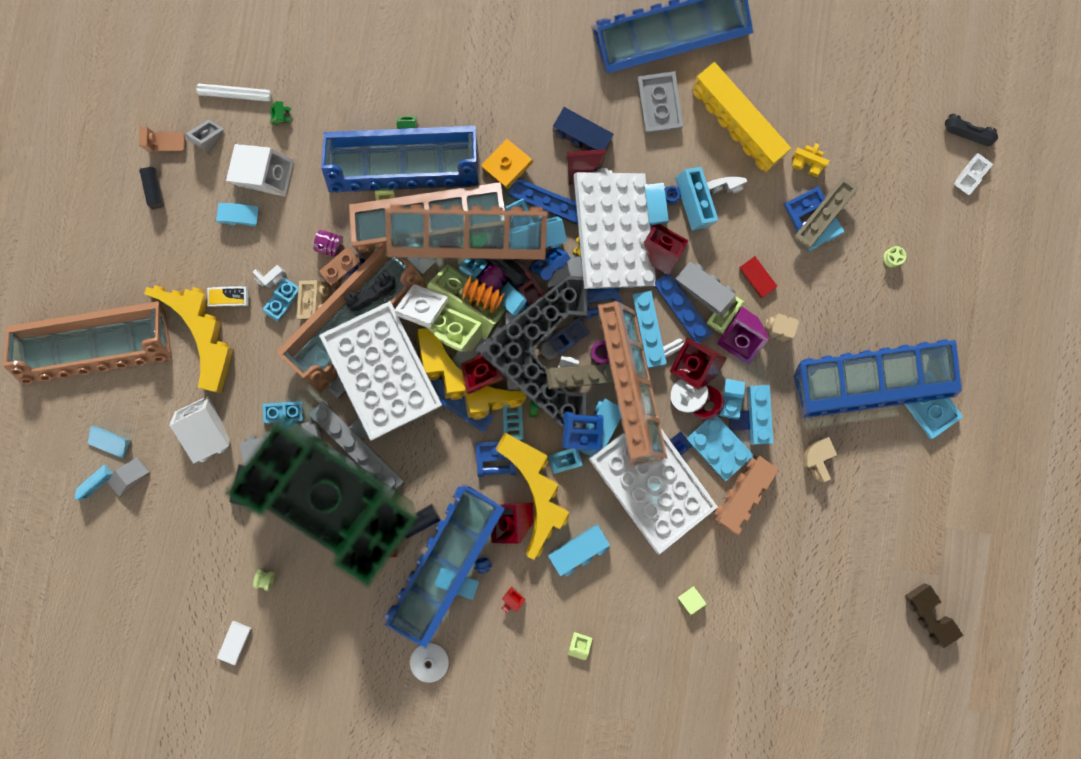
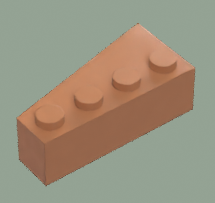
(745, 494)

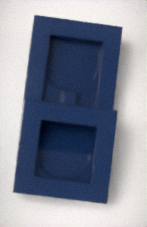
(569, 336)

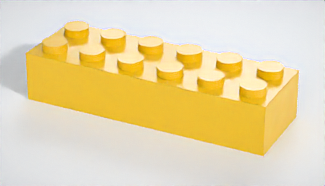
(740, 117)

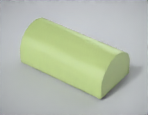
(721, 324)

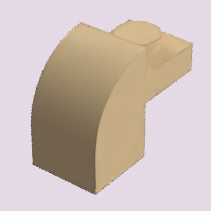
(816, 454)

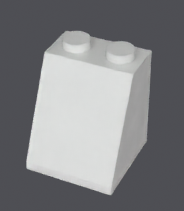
(260, 169)
(200, 430)

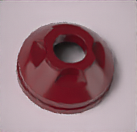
(717, 398)

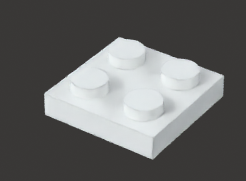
(421, 306)

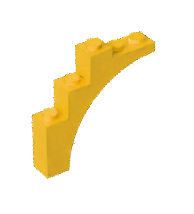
(205, 329)
(438, 364)
(546, 512)

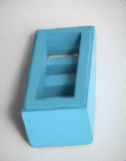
(520, 436)

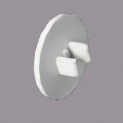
(688, 398)

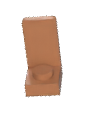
(161, 141)
(339, 267)

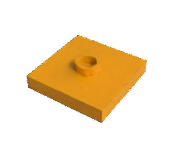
(507, 163)

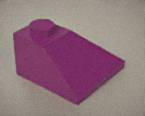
(744, 336)

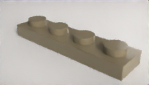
(826, 212)
(579, 376)

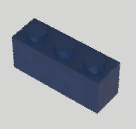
(581, 131)

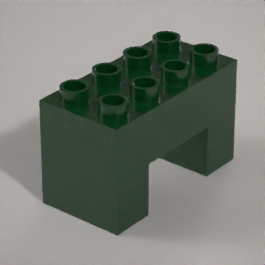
(325, 498)

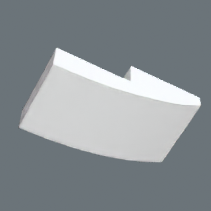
(730, 184)

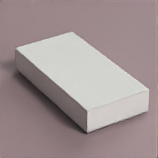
(234, 643)

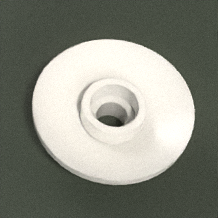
(432, 653)

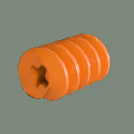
(481, 295)

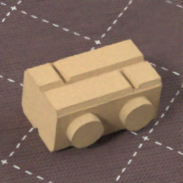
(781, 327)

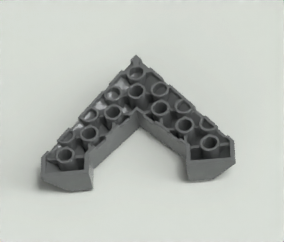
(513, 348)

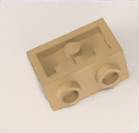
(311, 297)

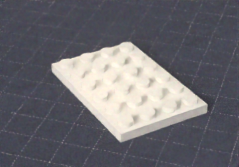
(613, 230)
(380, 370)
(658, 495)

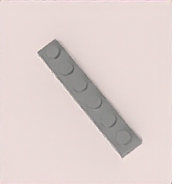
(355, 445)

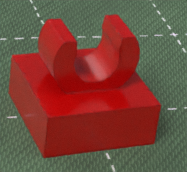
(512, 600)

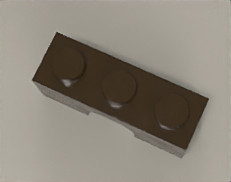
(923, 601)

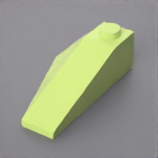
(457, 330)

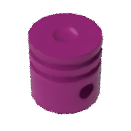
(328, 243)
(492, 277)
(599, 353)

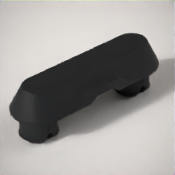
(965, 129)
(510, 269)
(362, 299)

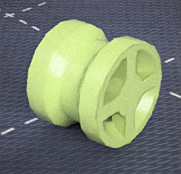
(898, 255)
(263, 580)

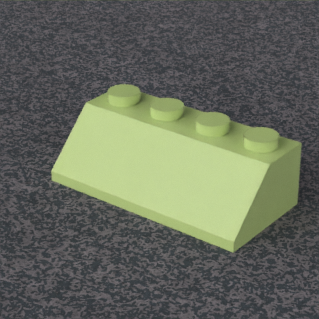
(451, 283)

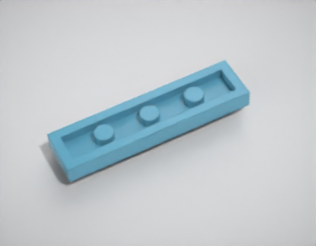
(649, 329)

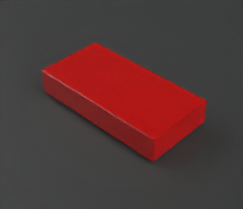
(758, 277)

